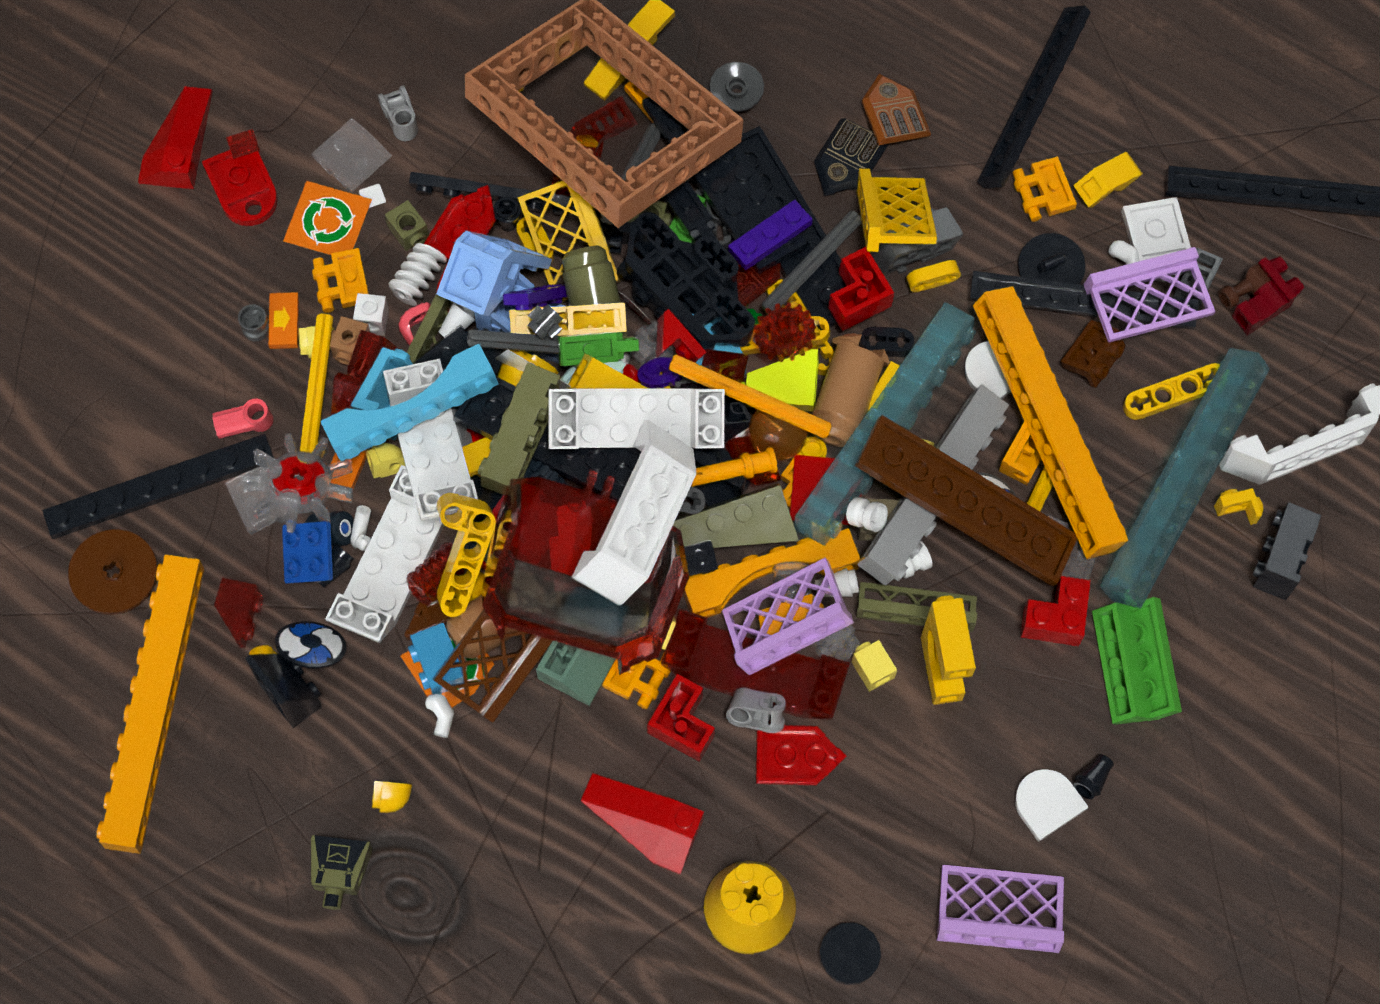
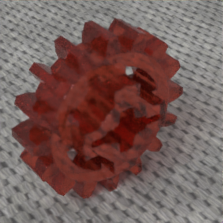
(785, 331)

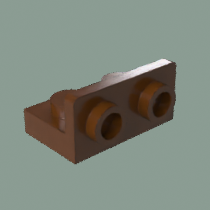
(1092, 353)

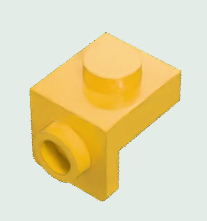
(1235, 501)

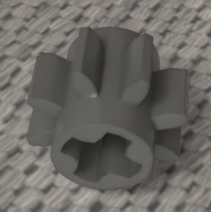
(545, 322)

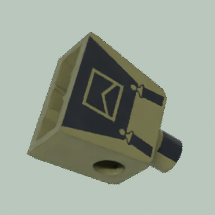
(338, 867)

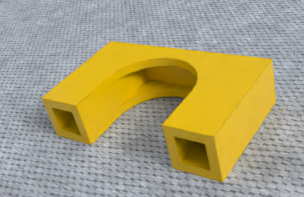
(947, 649)

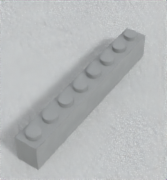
(909, 521)

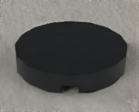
(850, 953)

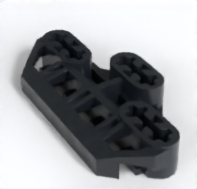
(699, 271)

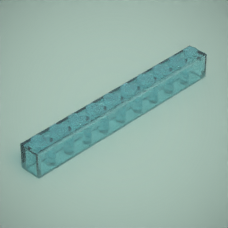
(899, 401)
(1185, 477)

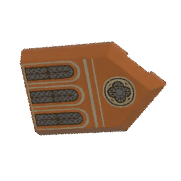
(894, 112)

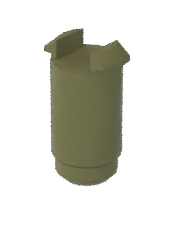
(590, 278)

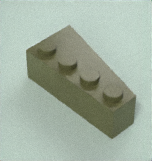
(520, 430)
(740, 521)

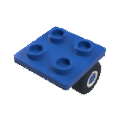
(309, 548)

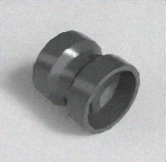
(253, 316)

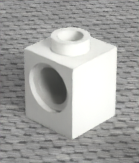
(373, 311)

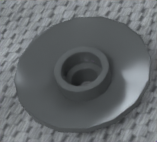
(737, 76)

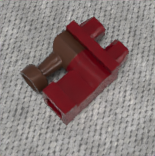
(1269, 294)

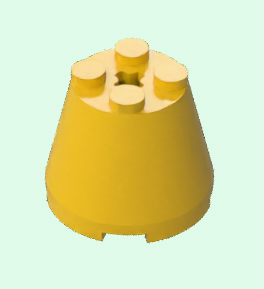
(745, 925)

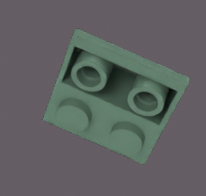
(574, 670)

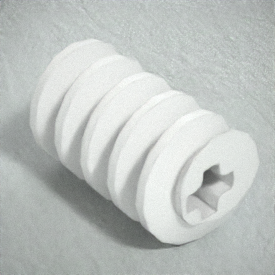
(414, 273)

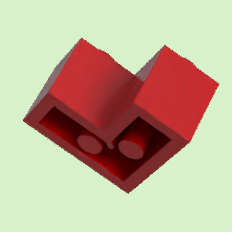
(865, 292)
(1062, 620)
(675, 722)

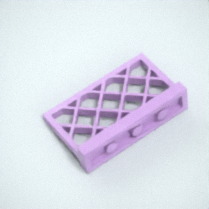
(1145, 271)
(790, 639)
(998, 933)

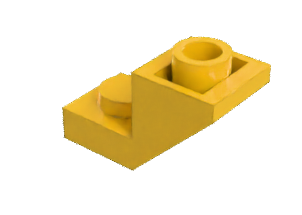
(1106, 178)

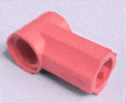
(240, 420)

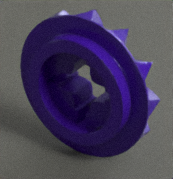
(650, 375)

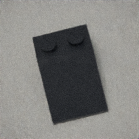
(285, 686)

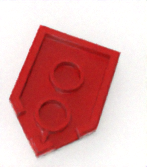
(462, 214)
(795, 756)

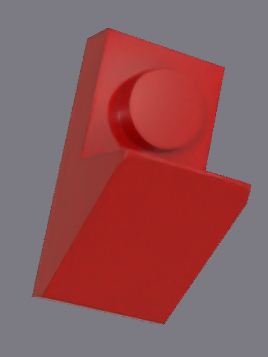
(672, 332)

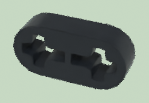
(887, 339)

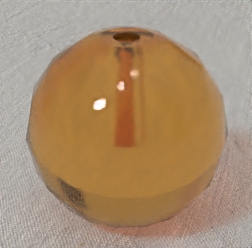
(772, 432)

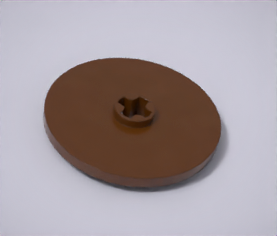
(101, 553)

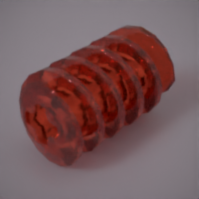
(428, 575)

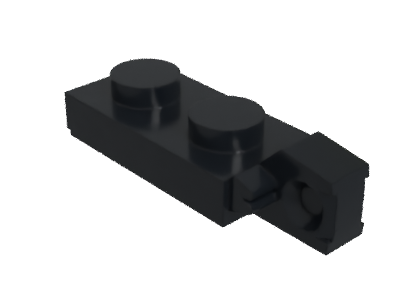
(690, 211)

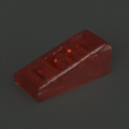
(610, 110)

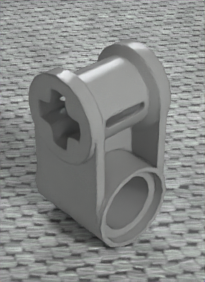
(397, 110)
(755, 709)

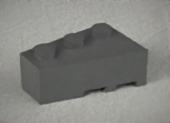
(896, 256)

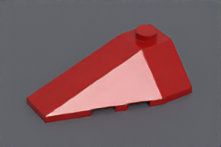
(177, 146)
(648, 821)

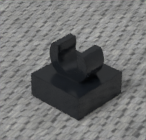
(616, 236)

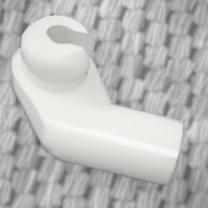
(1124, 252)
(359, 529)
(444, 713)

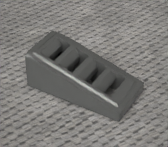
(1205, 258)

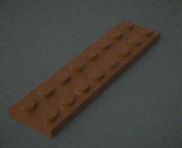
(966, 500)

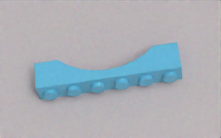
(358, 430)

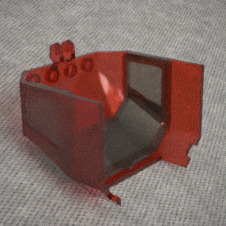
(531, 565)

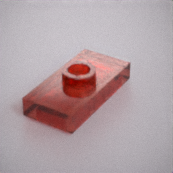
(344, 392)

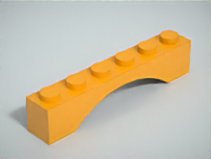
(711, 592)

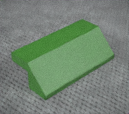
(1136, 662)

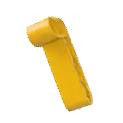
(459, 556)

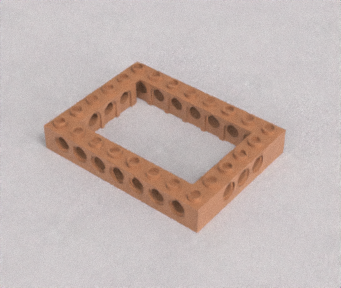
(711, 123)

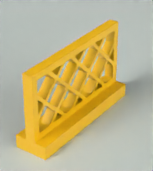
(874, 210)
(588, 222)

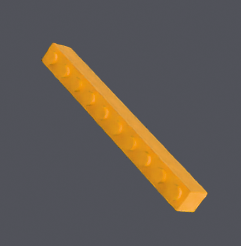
(1050, 423)
(151, 704)

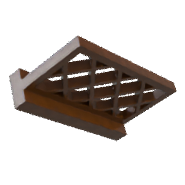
(510, 678)

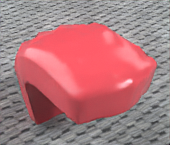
(410, 318)

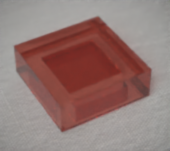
(243, 143)

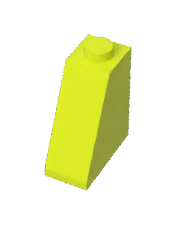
(789, 380)

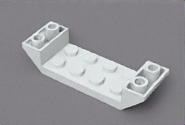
(616, 416)
(432, 447)
(1251, 462)
(640, 517)
(379, 582)

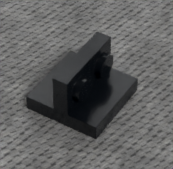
(719, 490)

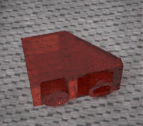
(237, 607)

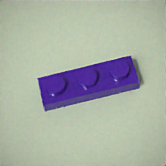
(770, 234)
(531, 297)

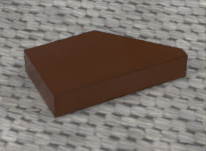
(426, 617)

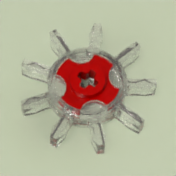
(298, 482)

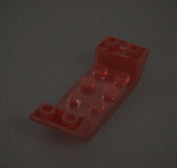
(708, 659)

